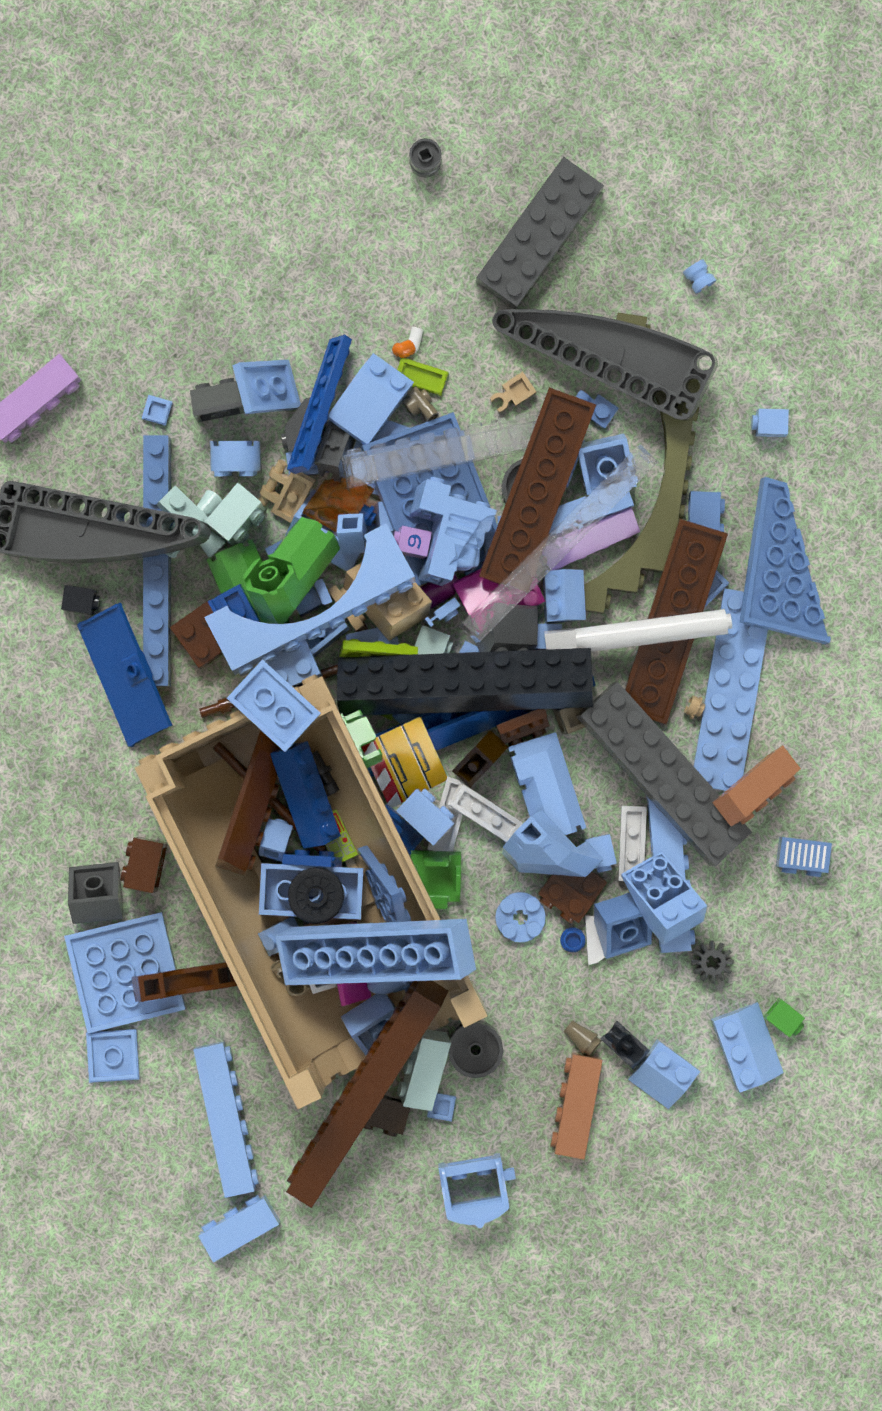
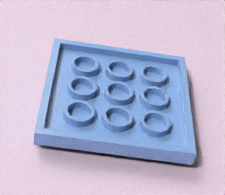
(104, 968)

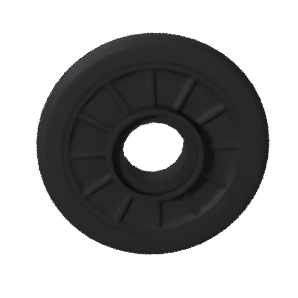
(316, 912)

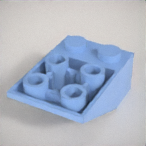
(664, 897)

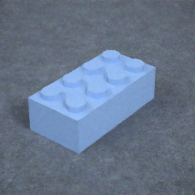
(278, 877)

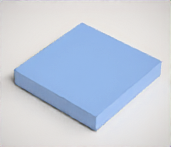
(112, 1055)

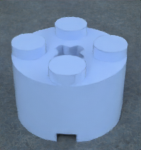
(235, 457)

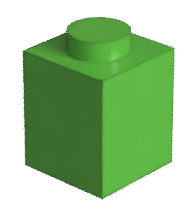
(785, 1018)

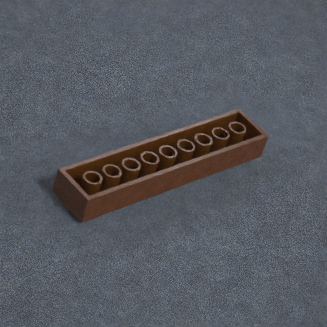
(365, 1090)

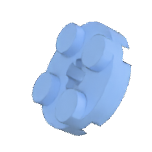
(529, 906)

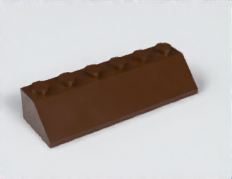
(250, 809)

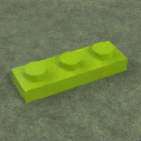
(356, 648)

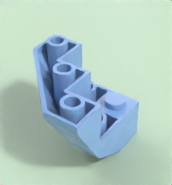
(544, 849)

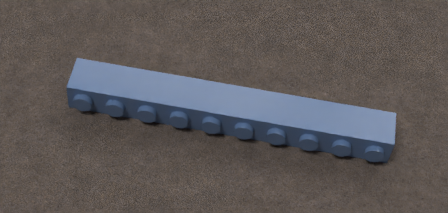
(157, 568)

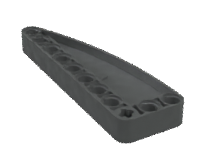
(637, 351)
(73, 536)

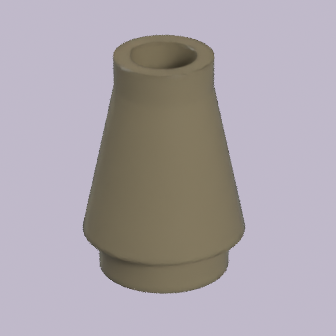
(583, 1038)

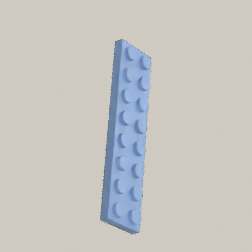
(730, 698)

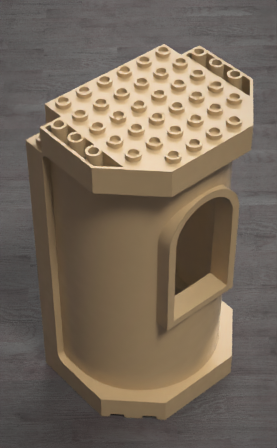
(193, 804)

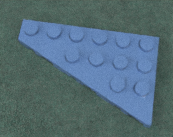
(778, 579)
(385, 890)

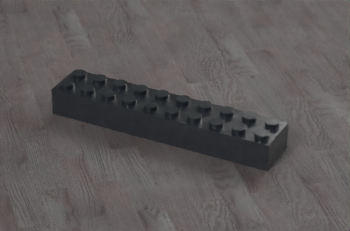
(465, 682)

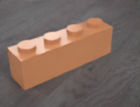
(756, 786)
(577, 1105)

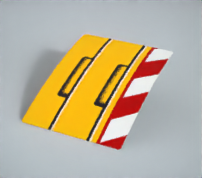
(406, 763)

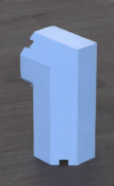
(547, 781)

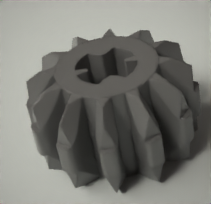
(709, 969)

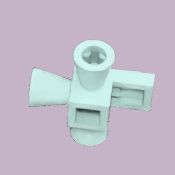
(178, 503)

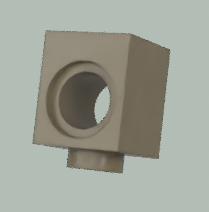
(567, 719)

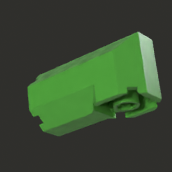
(231, 566)
(290, 571)

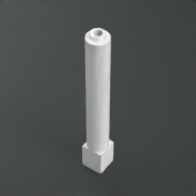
(641, 631)

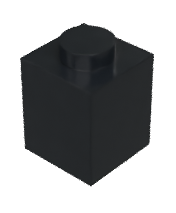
(80, 600)

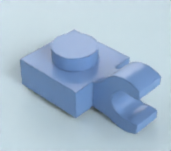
(603, 411)

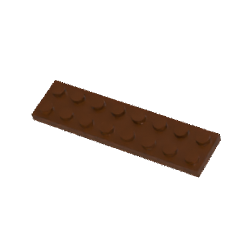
(538, 482)
(680, 591)

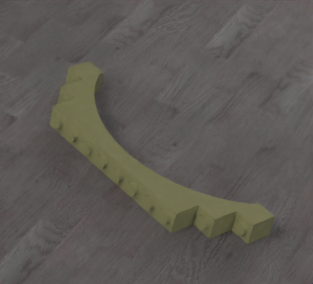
(654, 542)

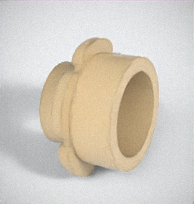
(695, 708)

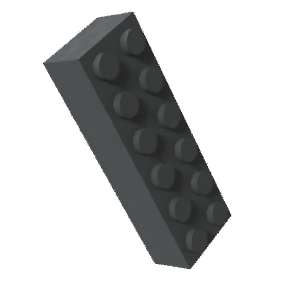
(539, 233)

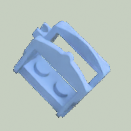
(481, 1210)

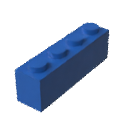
(305, 795)

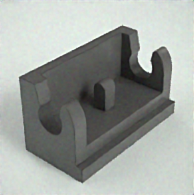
(332, 449)

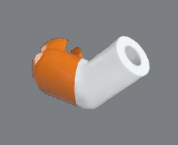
(409, 346)

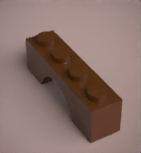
(182, 981)

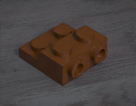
(530, 723)
(571, 894)

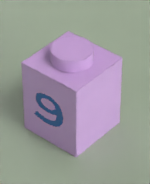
(413, 541)

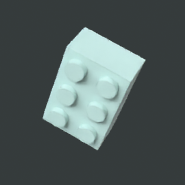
(236, 515)

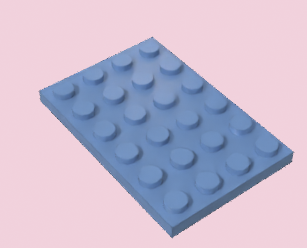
(399, 493)

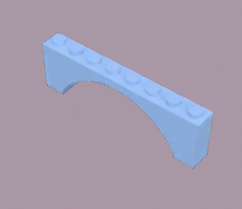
(380, 575)

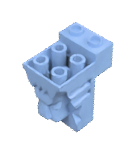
(456, 530)

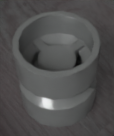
(425, 157)

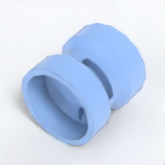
(698, 274)

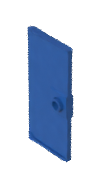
(124, 674)

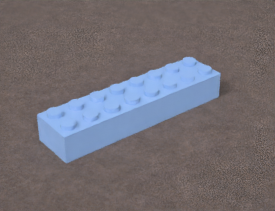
(376, 952)

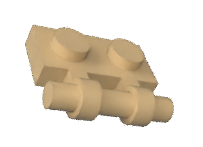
(293, 494)

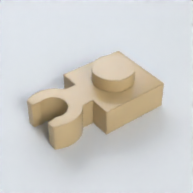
(516, 390)

